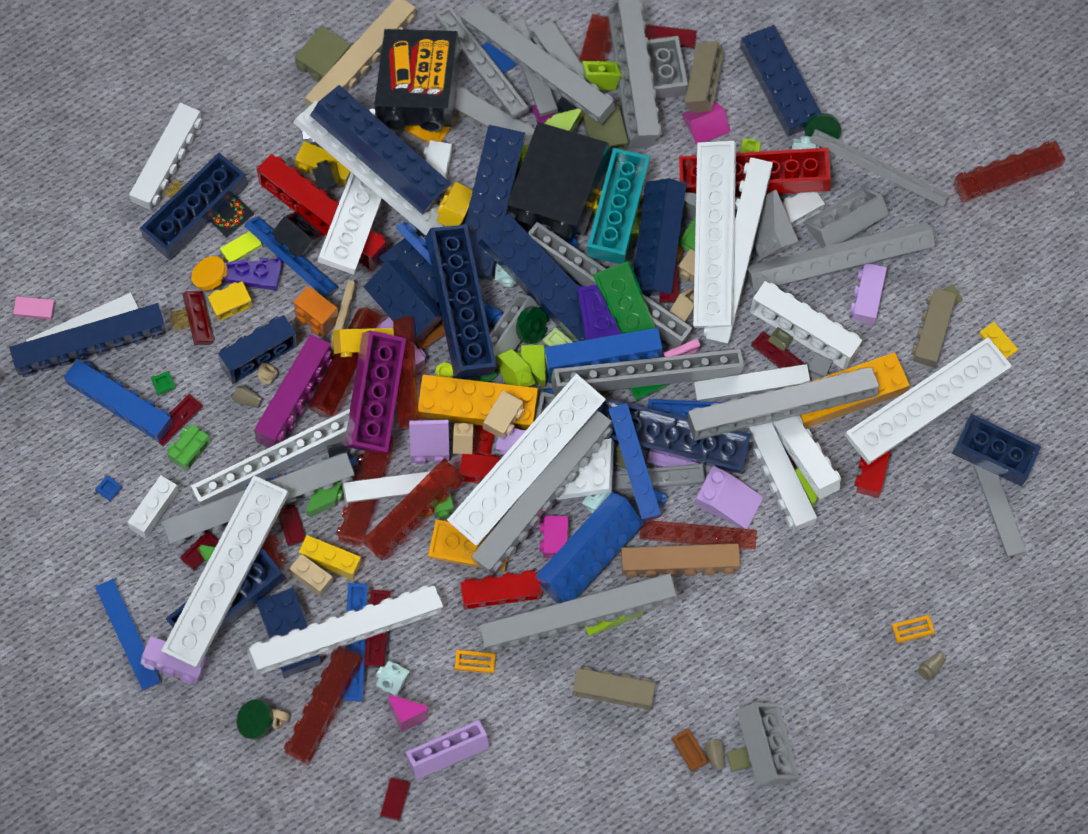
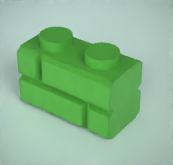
(188, 447)

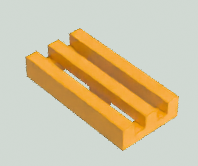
(914, 636)
(478, 662)

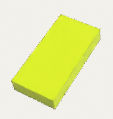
(241, 247)

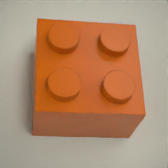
(315, 312)

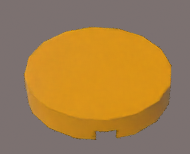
(209, 273)

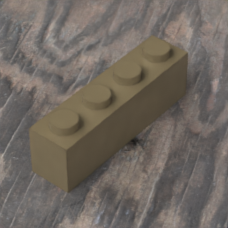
(704, 77)
(934, 327)
(613, 688)

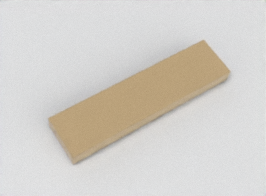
(344, 309)

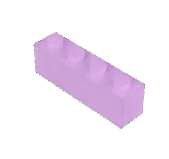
(447, 750)

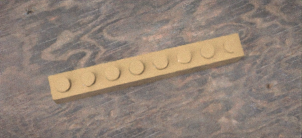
(363, 51)

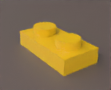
(999, 339)

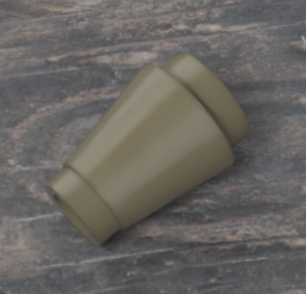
(246, 397)
(931, 666)
(715, 753)

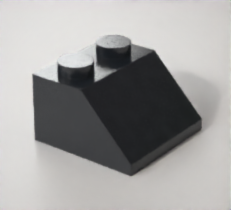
(297, 234)

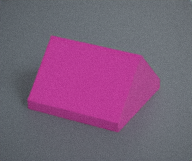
(707, 125)
(407, 712)

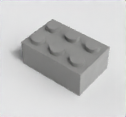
(667, 67)

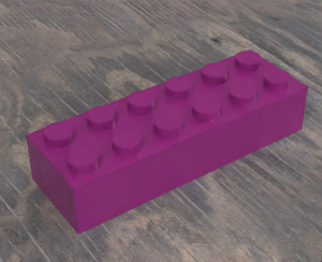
(294, 392)
(375, 392)

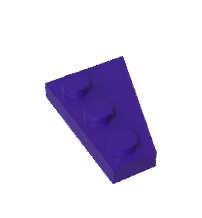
(255, 274)
(594, 313)

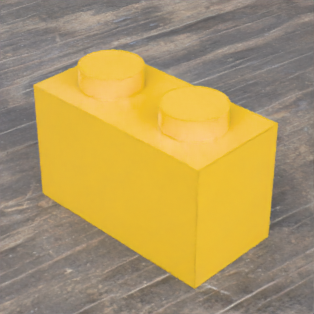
(229, 301)

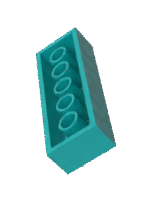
(618, 206)

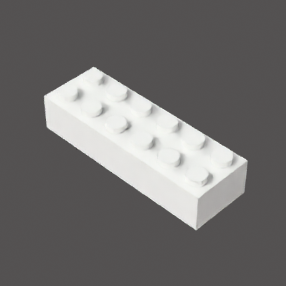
(806, 325)

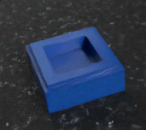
(108, 488)

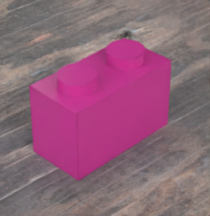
(554, 533)

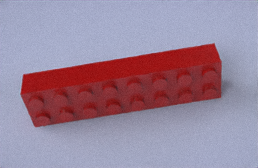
(791, 172)
(311, 203)

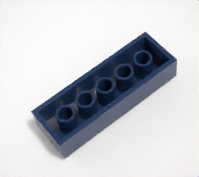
(779, 79)
(194, 206)
(659, 236)
(259, 581)

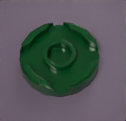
(825, 123)
(531, 325)
(254, 719)

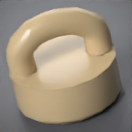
(267, 372)
(279, 716)

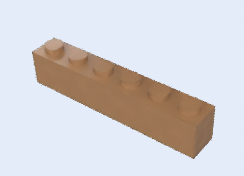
(679, 560)

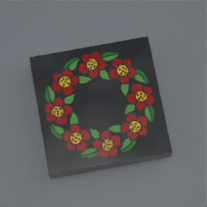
(231, 217)

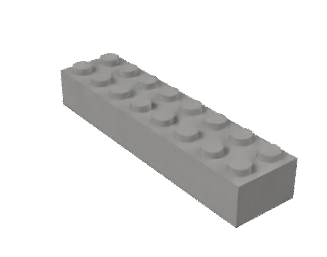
(636, 79)

